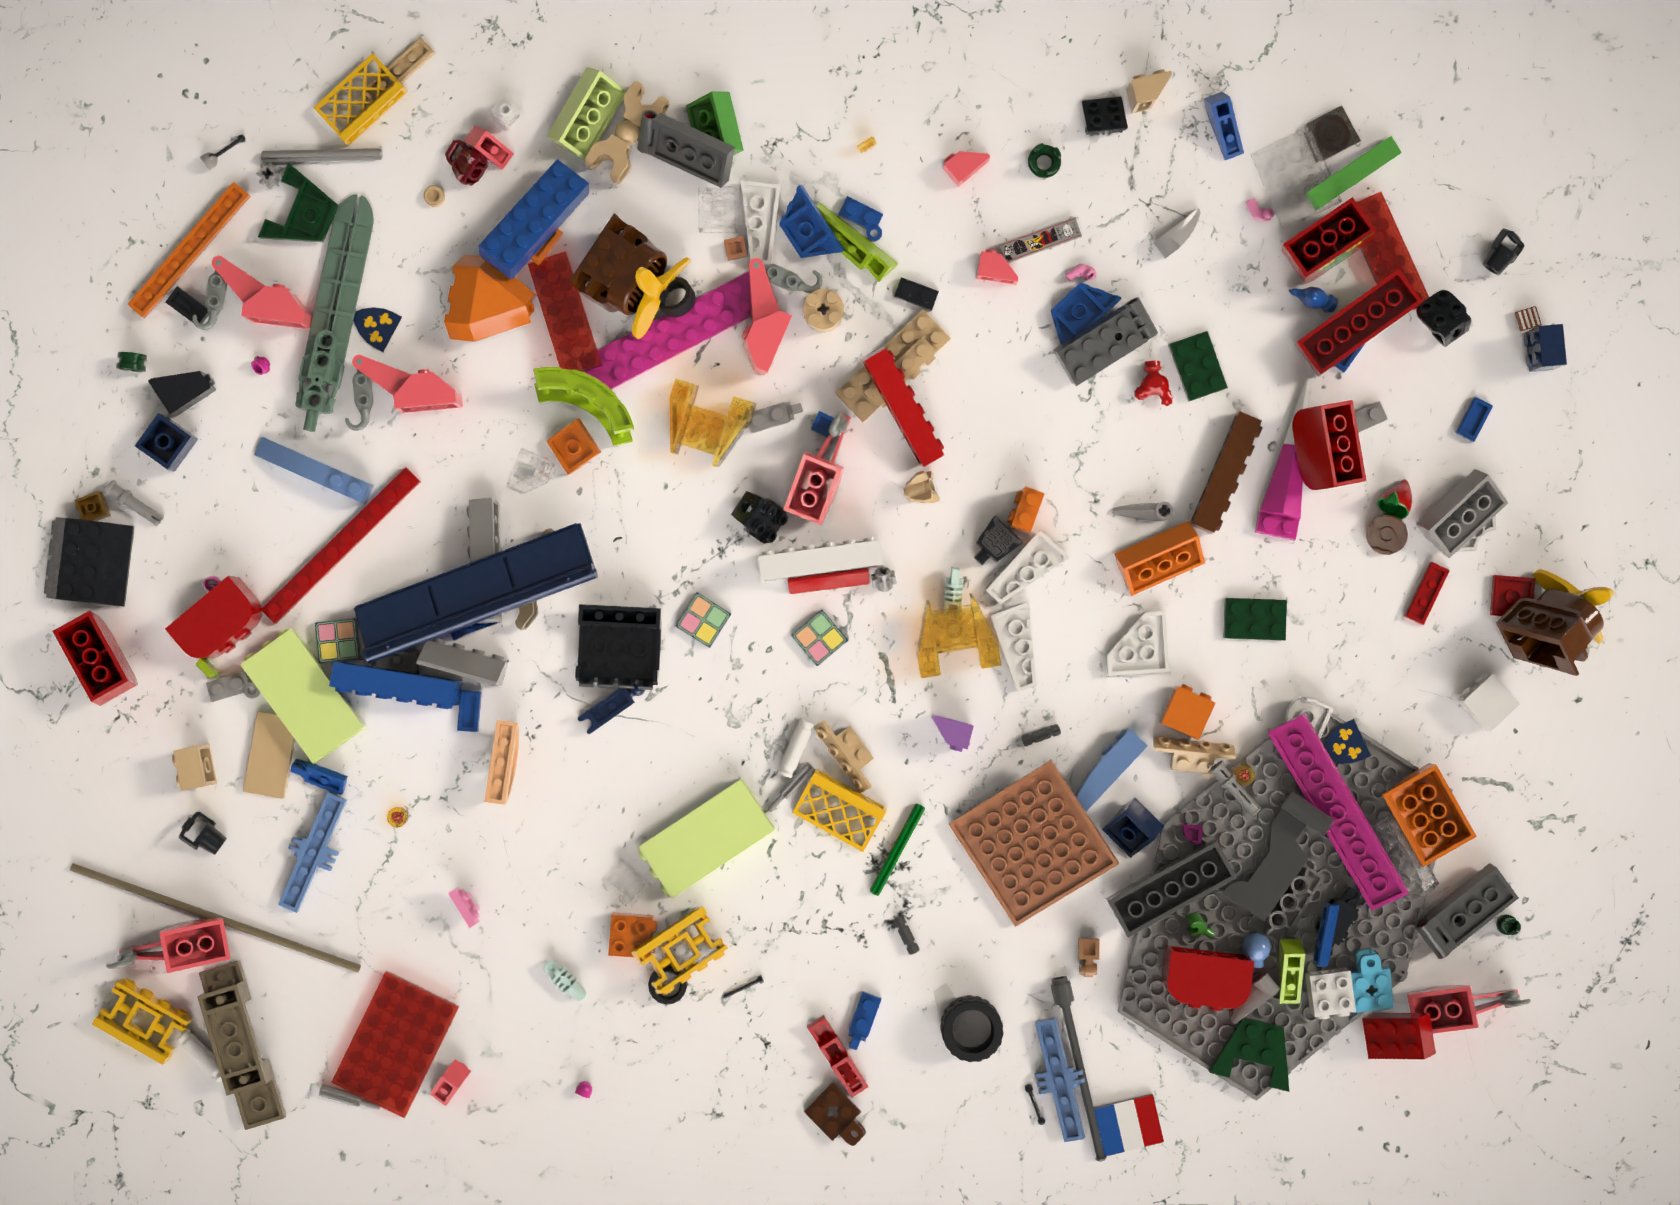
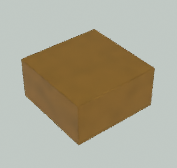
(93, 507)

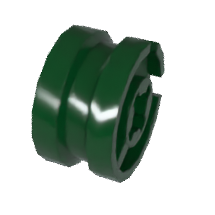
(131, 361)

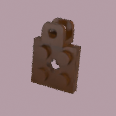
(844, 1122)

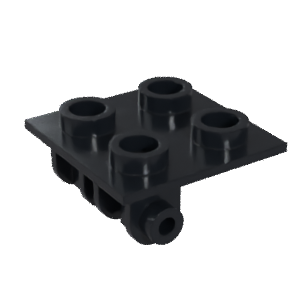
(1104, 115)

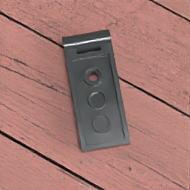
(685, 148)
(1097, 347)
(1473, 904)

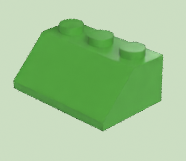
(716, 117)

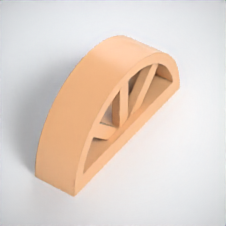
(503, 762)

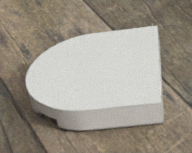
(1315, 710)

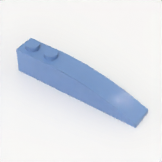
(313, 470)
(1110, 766)

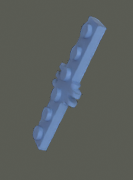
(313, 852)
(1059, 1079)

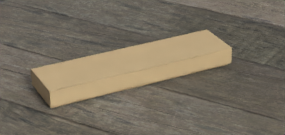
(403, 66)

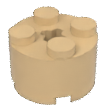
(831, 302)

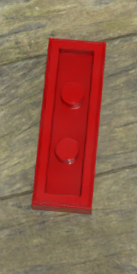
(1426, 593)

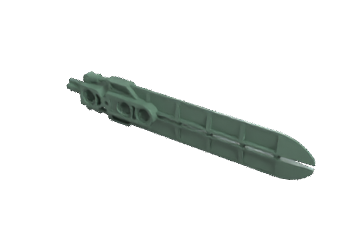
(324, 308)

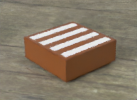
(1528, 318)

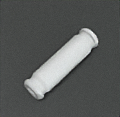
(795, 748)
(200, 1053)

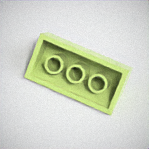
(586, 113)

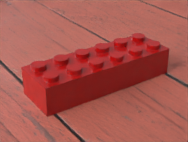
(1358, 322)

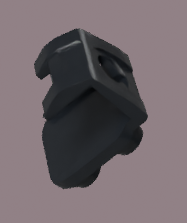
(1444, 317)
(763, 519)

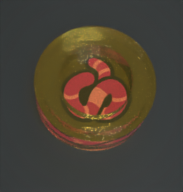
(867, 145)
(1244, 774)
(397, 817)

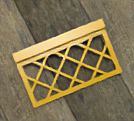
(368, 115)
(850, 796)

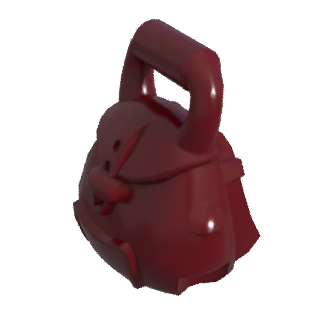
(468, 164)

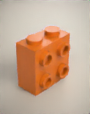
(1026, 510)
(1187, 711)
(629, 932)

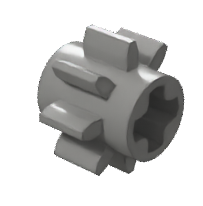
(266, 170)
(883, 579)

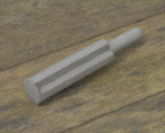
(792, 785)
(344, 1097)

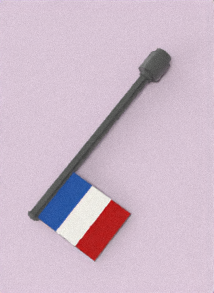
(1114, 1126)

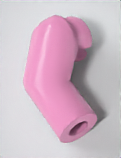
(1259, 213)

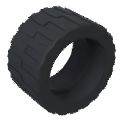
(980, 1052)

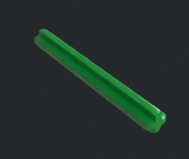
(897, 849)

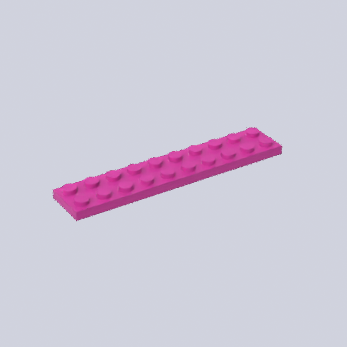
(672, 336)
(1351, 830)

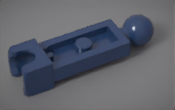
(610, 707)

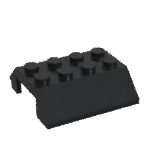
(89, 561)
(619, 646)

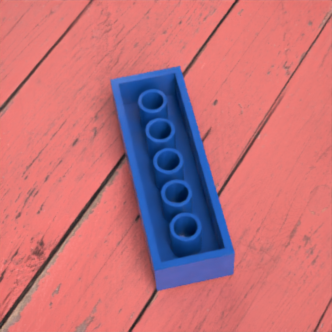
(534, 219)
(394, 683)

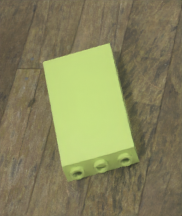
(301, 695)
(706, 838)

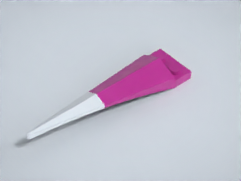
(1283, 498)

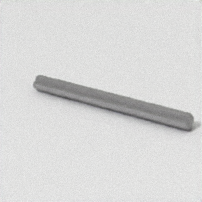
(323, 155)

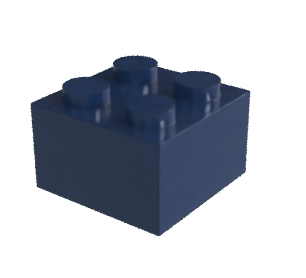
(1545, 348)
(166, 442)

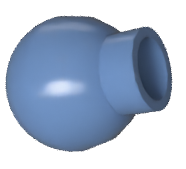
(1257, 948)

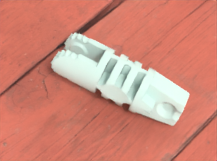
(953, 588)
(564, 980)

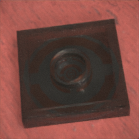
(1334, 132)

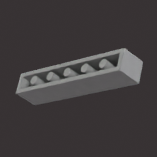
(483, 533)

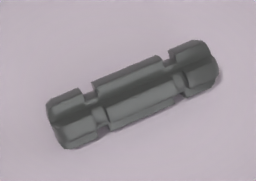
(1041, 735)
(906, 935)

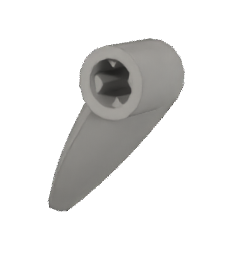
(1177, 235)
(1145, 511)
(1261, 990)

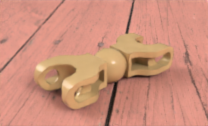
(626, 133)

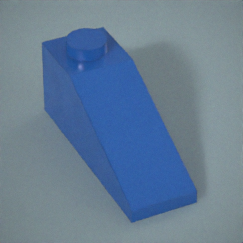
(1224, 124)

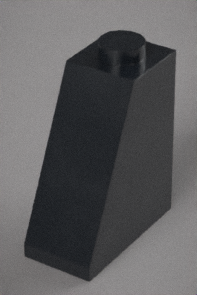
(182, 390)

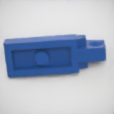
(320, 776)
(863, 1018)

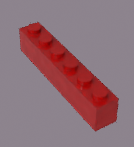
(903, 407)

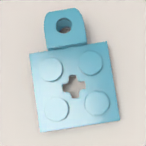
(1371, 973)

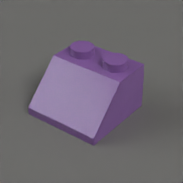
(954, 732)

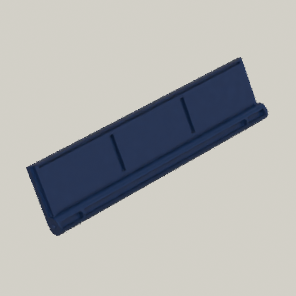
(475, 592)

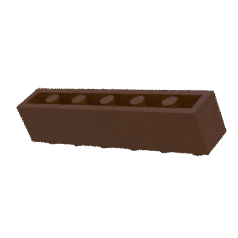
(1226, 472)

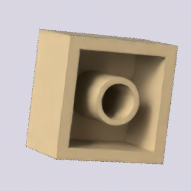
(194, 767)

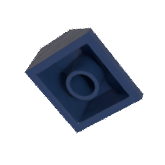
(1133, 827)

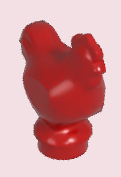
(1154, 384)

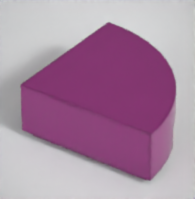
(1192, 833)

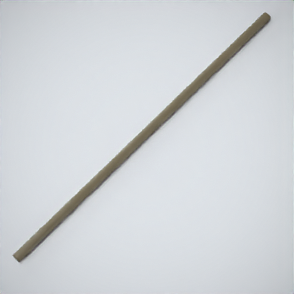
(207, 914)

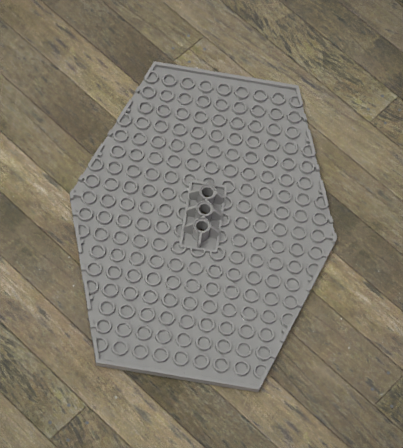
(1245, 844)

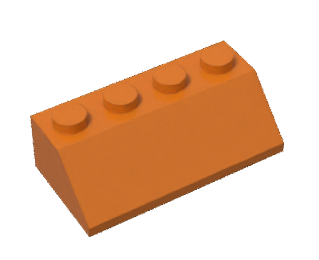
(1160, 558)

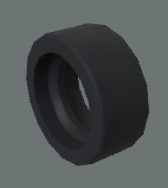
(685, 304)
(667, 999)

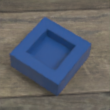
(822, 424)

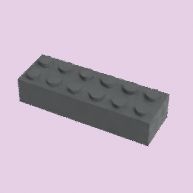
(1171, 888)

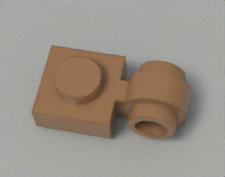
(1089, 950)

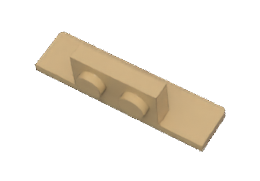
(848, 751)
(1193, 755)

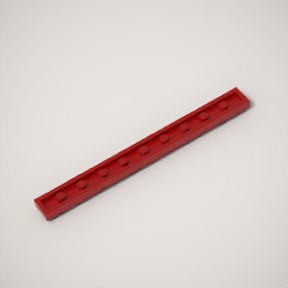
(340, 545)

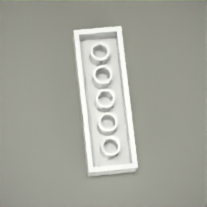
(820, 560)

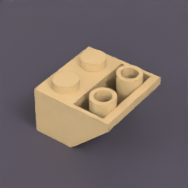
(1145, 90)

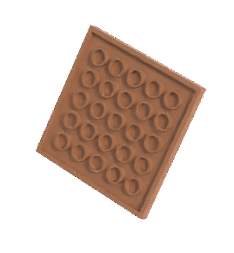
(1033, 843)

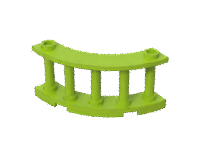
(588, 394)

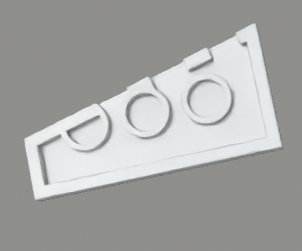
(760, 212)

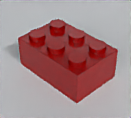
(1399, 1036)

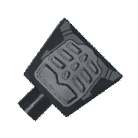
(996, 541)

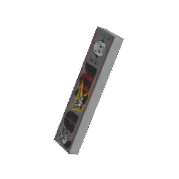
(1040, 240)

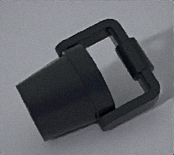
(1501, 256)
(208, 839)

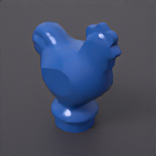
(1316, 298)

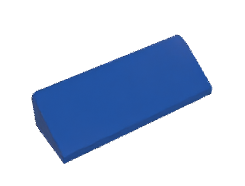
(1326, 934)

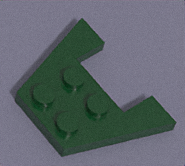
(309, 215)
(1257, 1043)

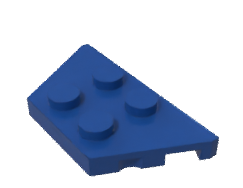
(807, 227)
(1080, 310)

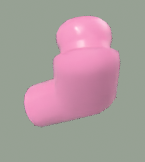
(1081, 271)

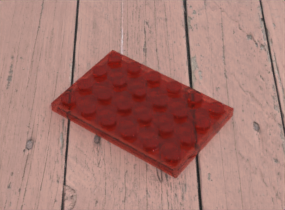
(395, 1044)

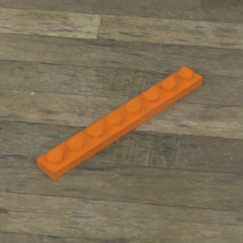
(189, 250)

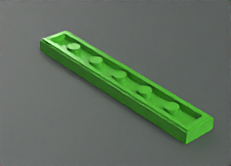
(1353, 173)

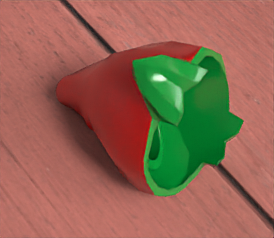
(1397, 500)

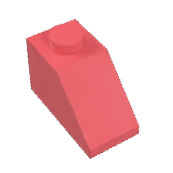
(489, 146)
(964, 165)
(995, 268)
(450, 1082)

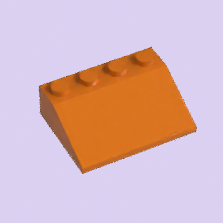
(1428, 814)

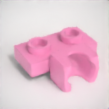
(466, 906)

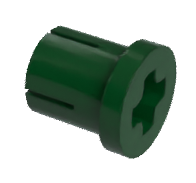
(1504, 928)

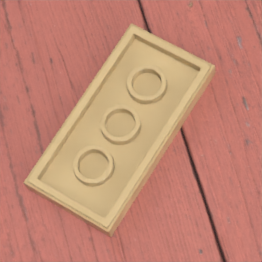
(269, 757)

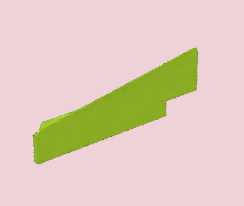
(857, 247)

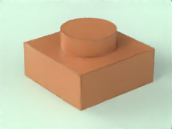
(735, 248)

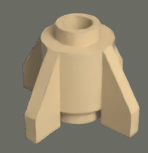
(921, 488)

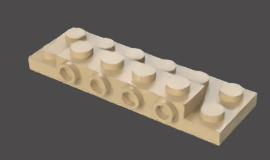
(911, 348)

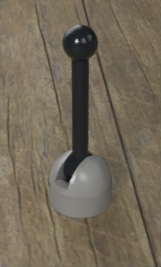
(211, 159)

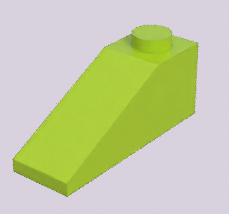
(1291, 968)

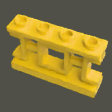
(672, 937)
(134, 1035)

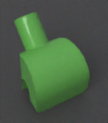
(1198, 926)

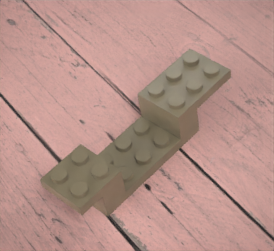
(236, 1047)

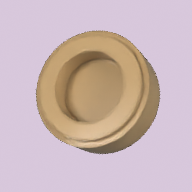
(434, 196)

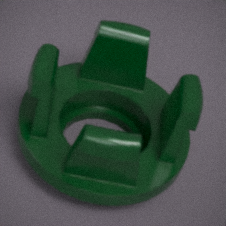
(1053, 153)

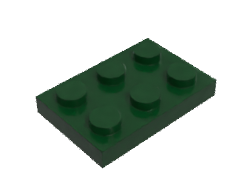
(1197, 366)
(1255, 619)

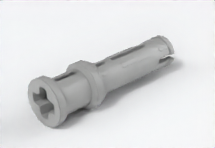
(125, 498)
(1229, 781)

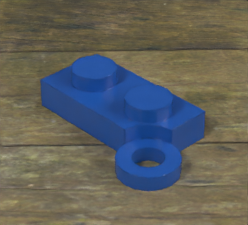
(862, 216)

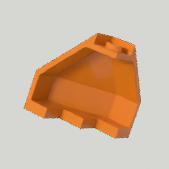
(485, 301)

